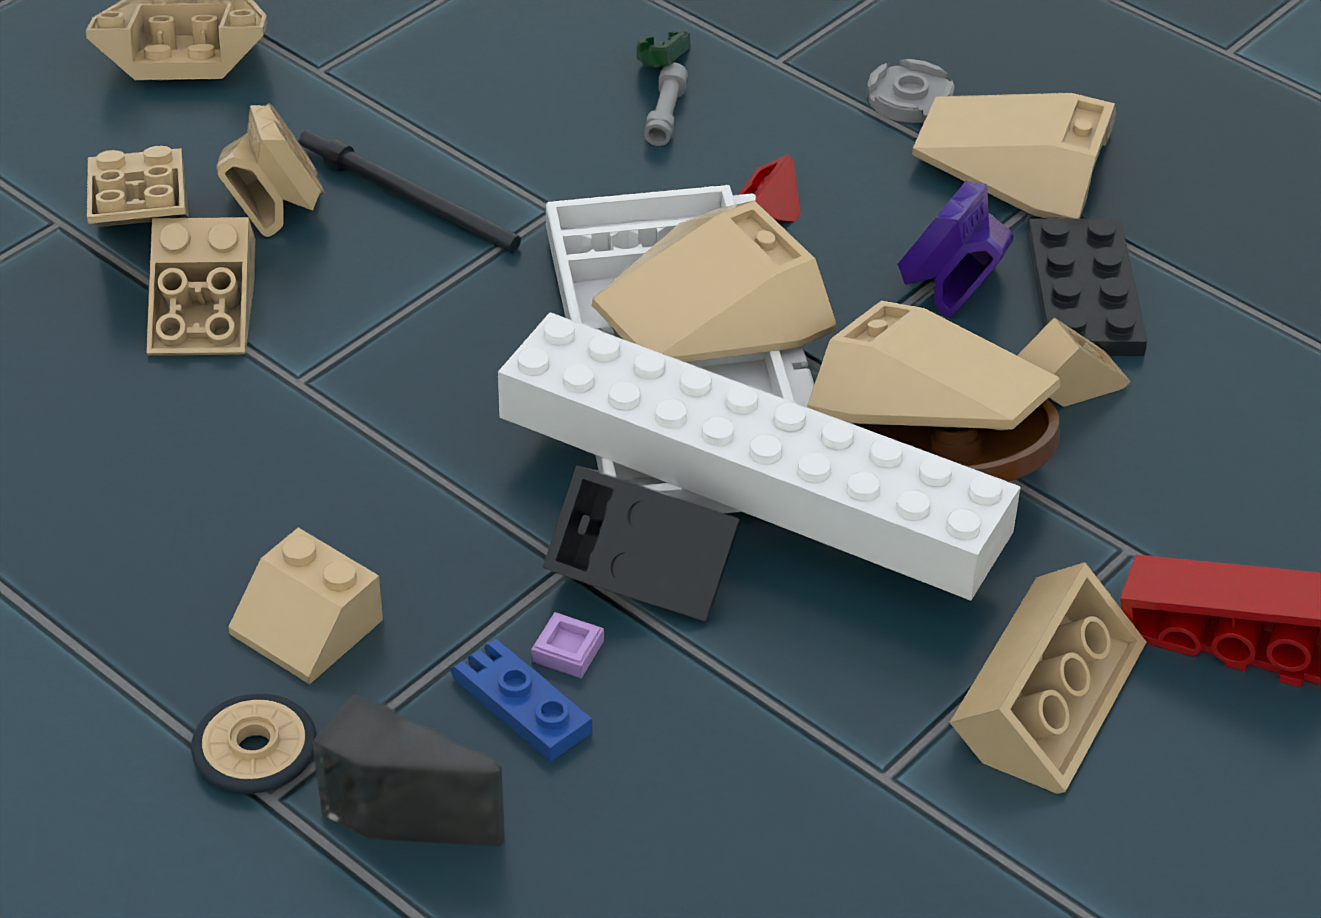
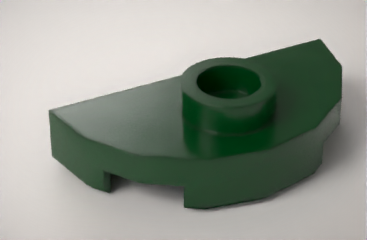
(662, 52)

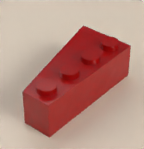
(1231, 612)

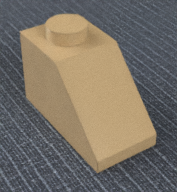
(1081, 365)

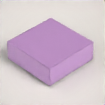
(567, 645)

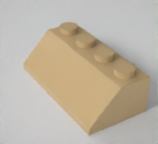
(1050, 680)

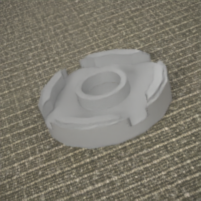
(907, 89)

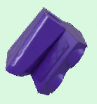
(958, 248)

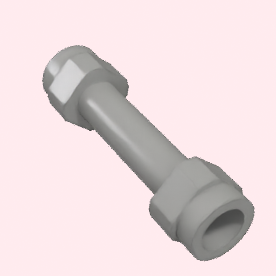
(661, 121)

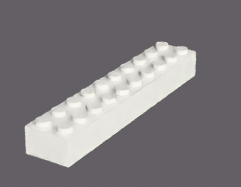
(760, 454)

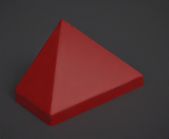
(776, 189)

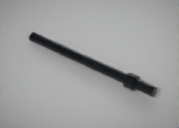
(342, 157)

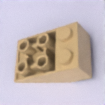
(136, 187)
(200, 286)

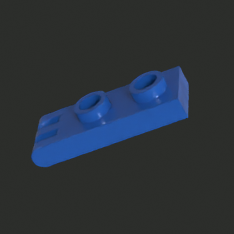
(523, 700)

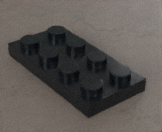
(1088, 281)

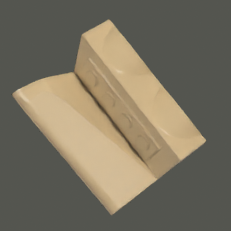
(267, 169)

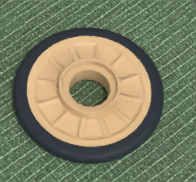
(244, 771)

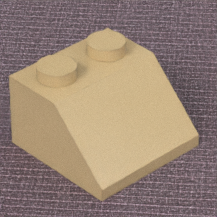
(307, 606)

